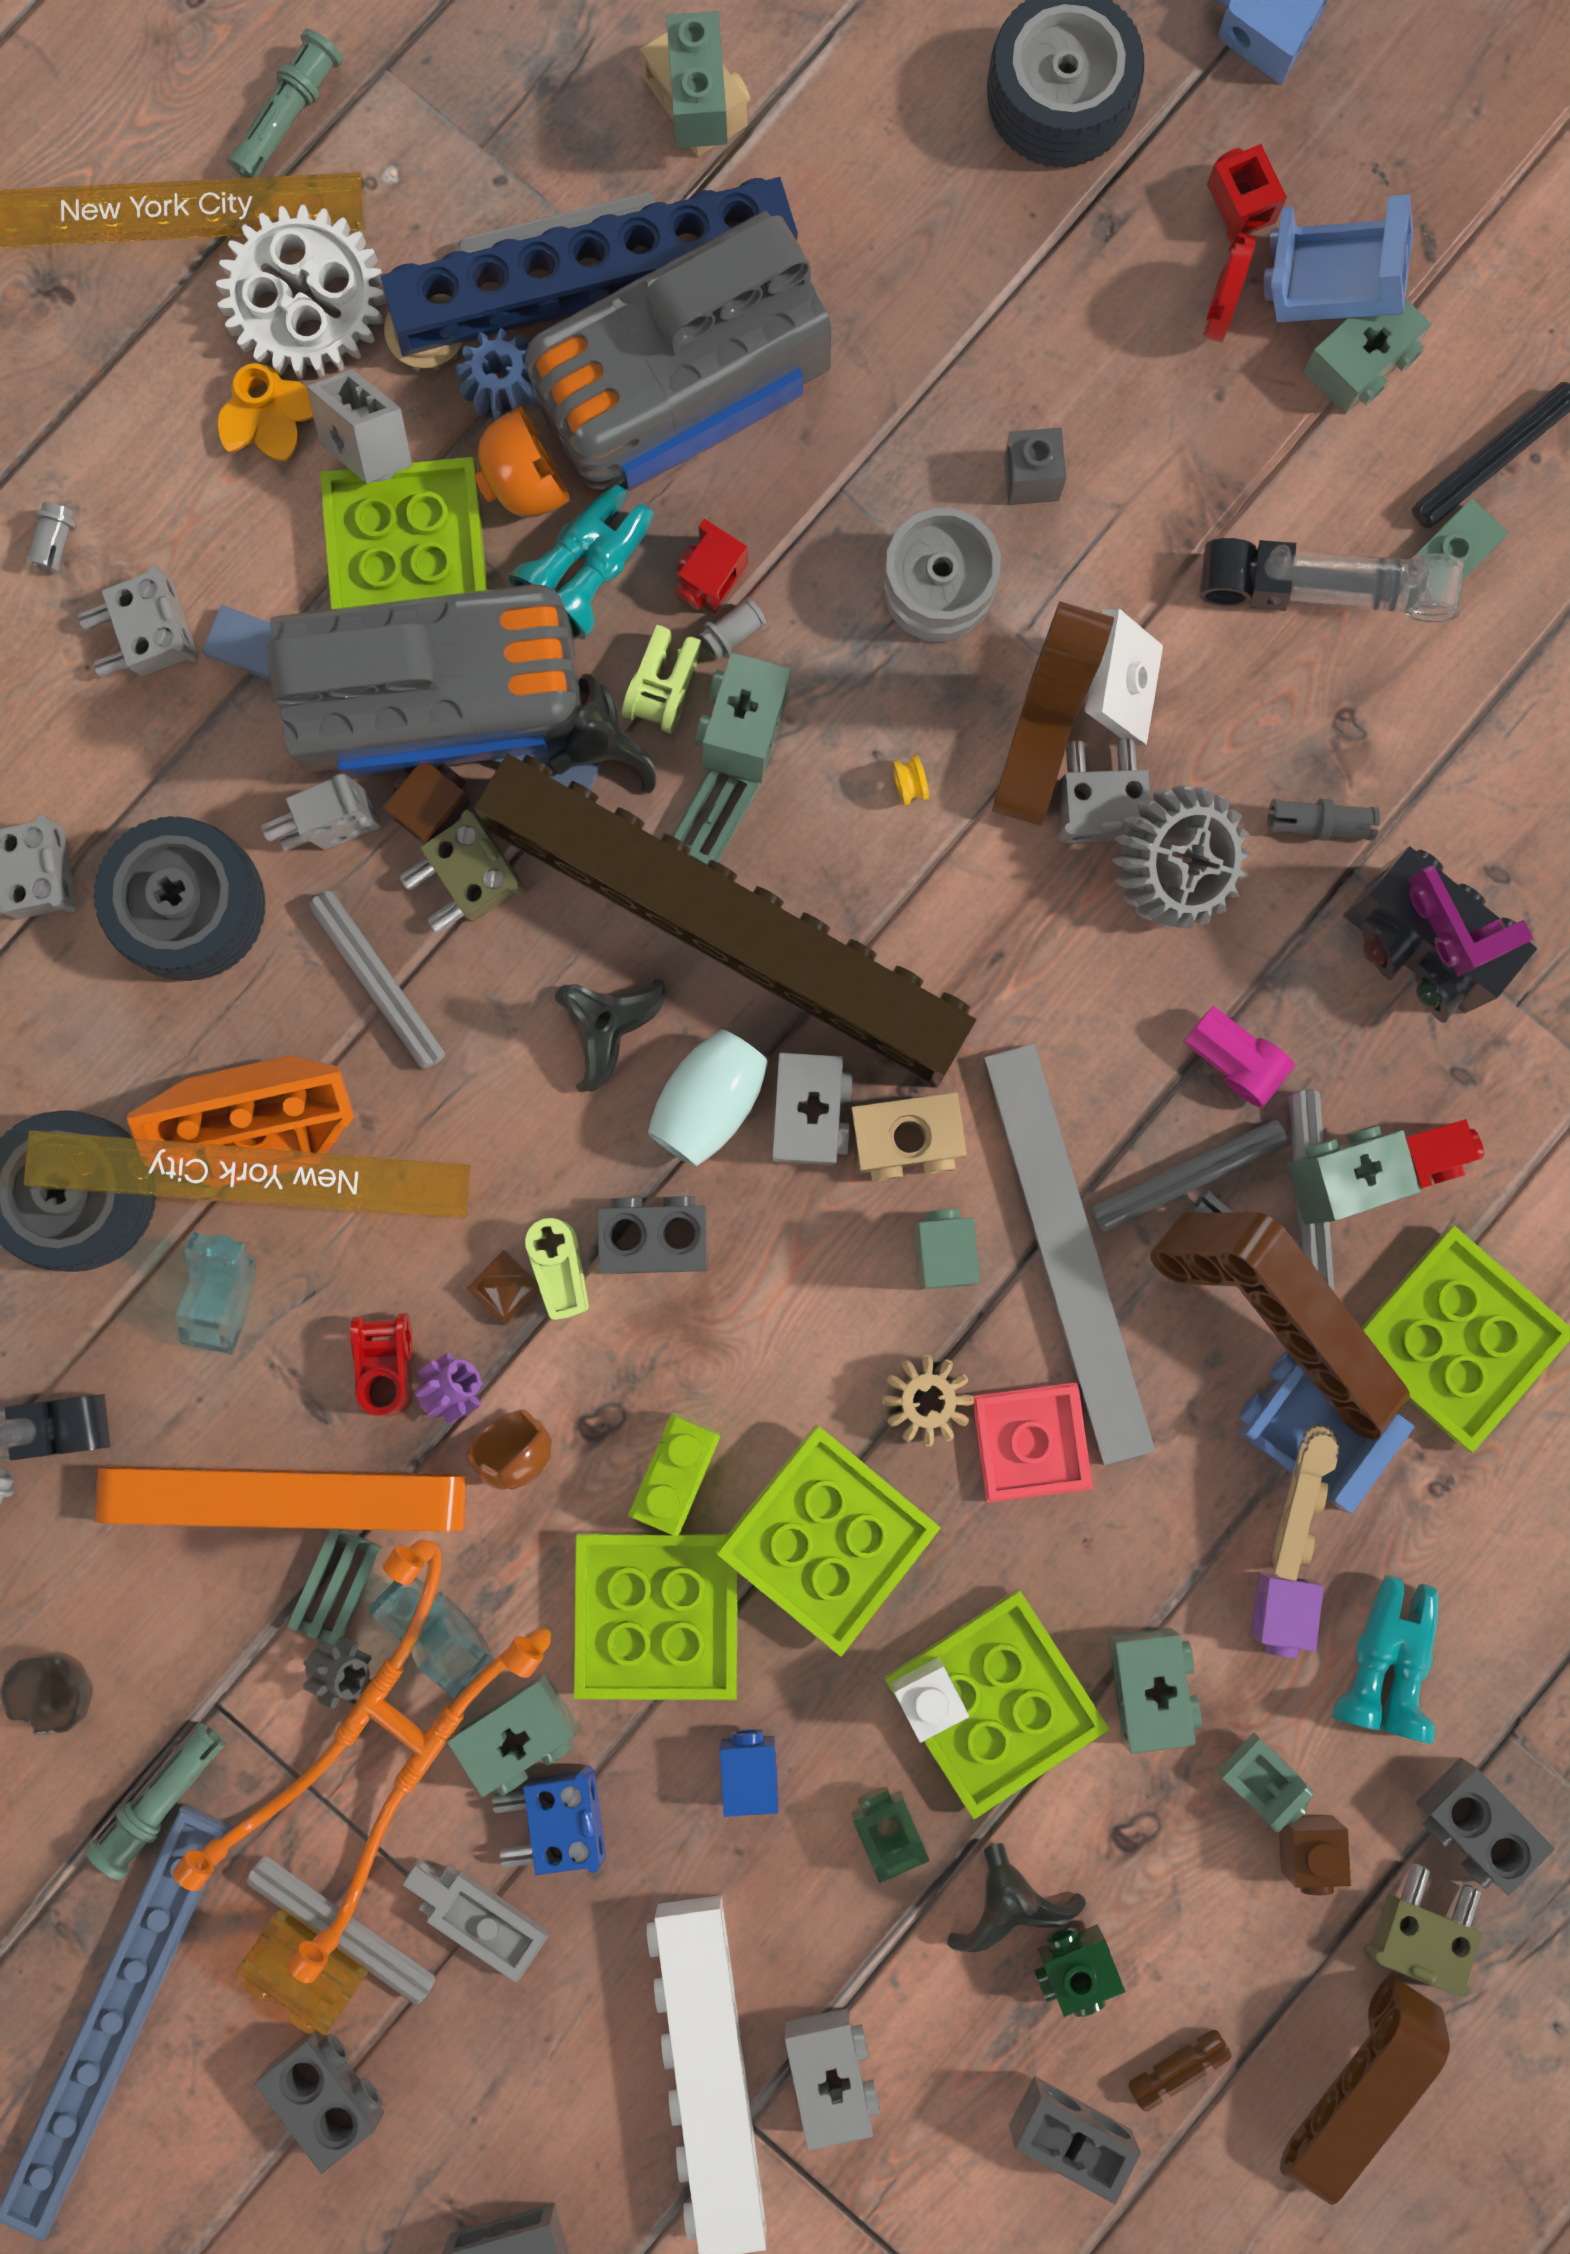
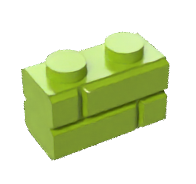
(675, 1474)

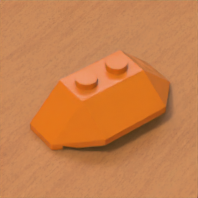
(259, 1105)

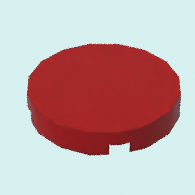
(1229, 287)

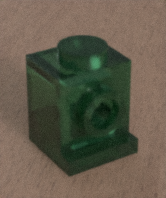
(895, 1852)

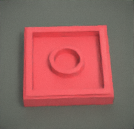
(1031, 1442)

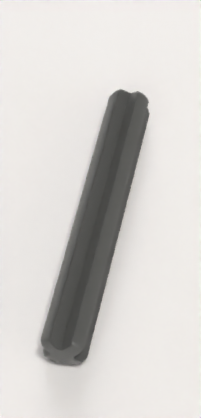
(1189, 1175)

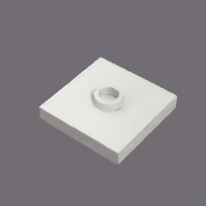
(1126, 680)

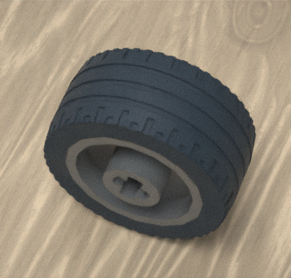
(171, 861)
(65, 1226)

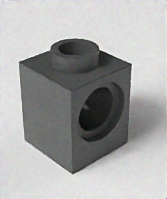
(1034, 466)

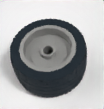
(1065, 79)

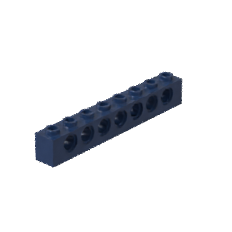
(558, 250)

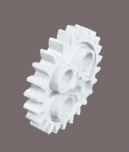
(327, 256)

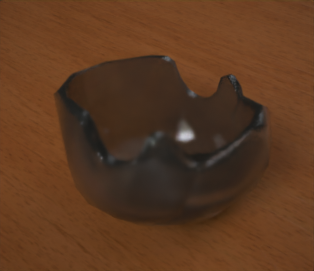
(47, 1692)

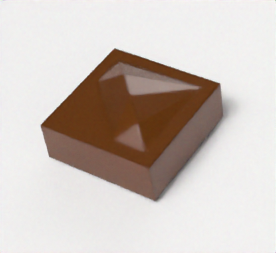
(504, 1287)

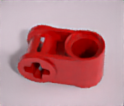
(382, 1359)

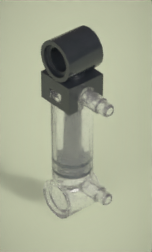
(1278, 575)
(53, 1427)

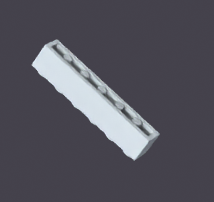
(709, 2076)

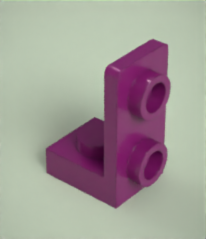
(1453, 939)

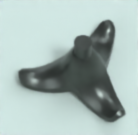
(598, 737)
(602, 1023)
(1011, 1903)

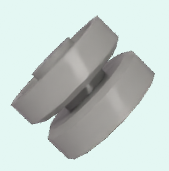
(946, 545)

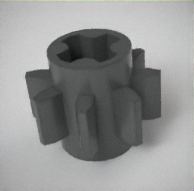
(337, 1672)

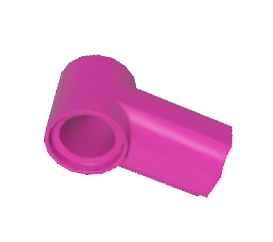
(1251, 1065)

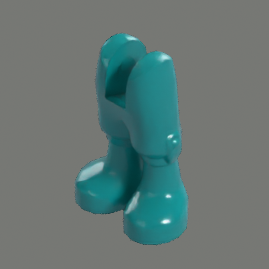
(592, 540)
(1396, 1643)

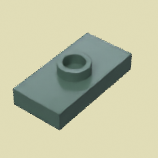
(1467, 535)

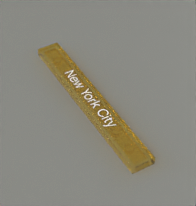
(172, 208)
(245, 1175)

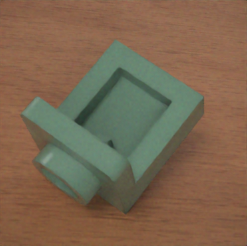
(1267, 1783)

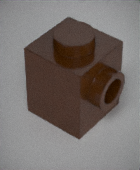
(427, 800)
(1315, 1854)

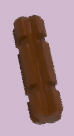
(1180, 2070)

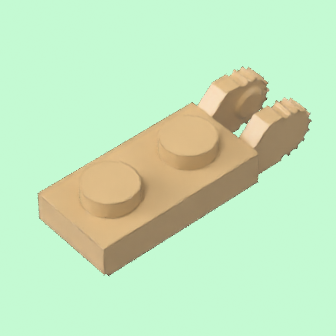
(1304, 1498)

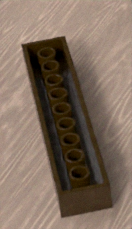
(725, 919)

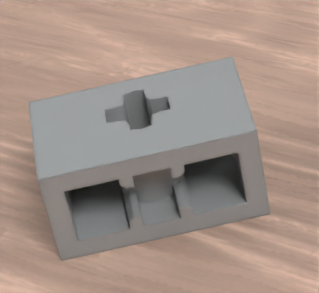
(360, 426)
(806, 1077)
(831, 2112)

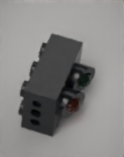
(1400, 936)

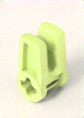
(662, 699)
(559, 1277)

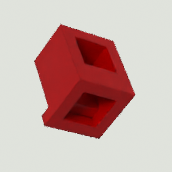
(1255, 178)
(710, 568)
(1444, 1152)

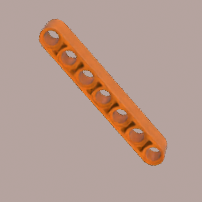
(280, 1498)

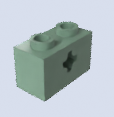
(697, 79)
(1353, 375)
(758, 693)
(1353, 1176)
(946, 1250)
(1143, 1721)
(482, 1742)

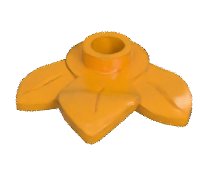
(266, 419)

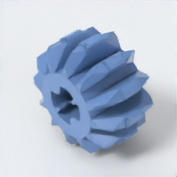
(480, 377)

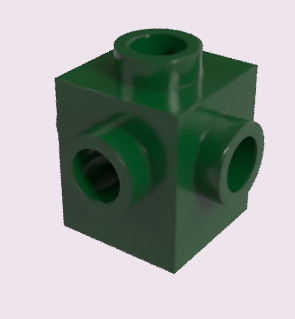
(1078, 1971)

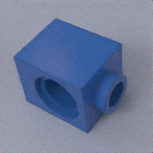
(749, 1774)

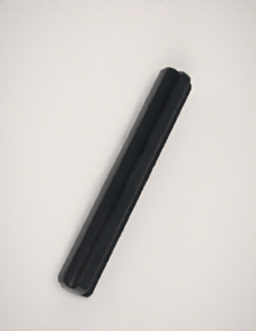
(1493, 456)

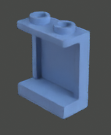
(1340, 267)
(1289, 1406)

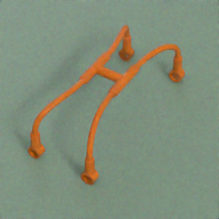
(520, 1658)

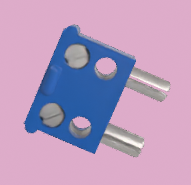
(567, 1823)

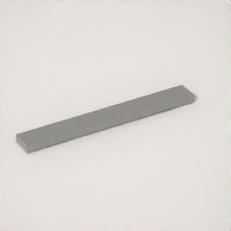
(1068, 1255)

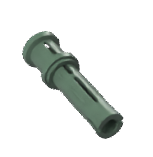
(295, 88)
(140, 1820)

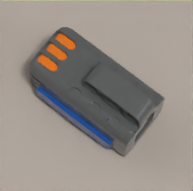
(682, 356)
(425, 680)

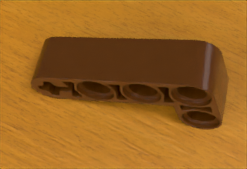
(1370, 2093)

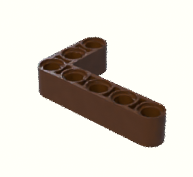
(1049, 710)
(1294, 1303)

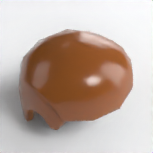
(511, 1451)

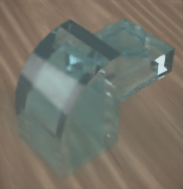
(217, 1292)
(449, 1645)

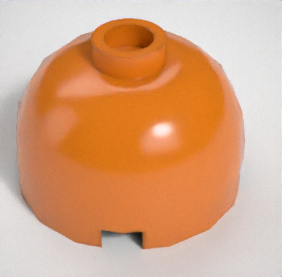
(519, 468)

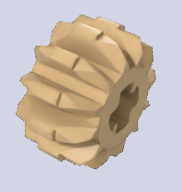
(931, 1418)

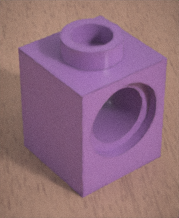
(1286, 1614)

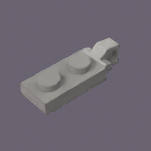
(477, 1918)

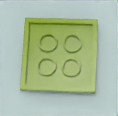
(403, 534)
(1465, 1337)
(827, 1540)
(654, 1618)
(1019, 1701)

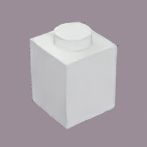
(929, 1699)

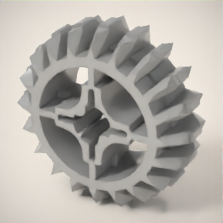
(1200, 829)

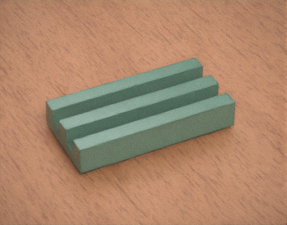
(717, 810)
(315, 1628)

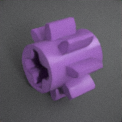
(449, 1388)

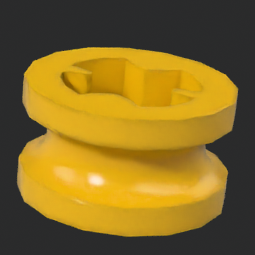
(910, 780)

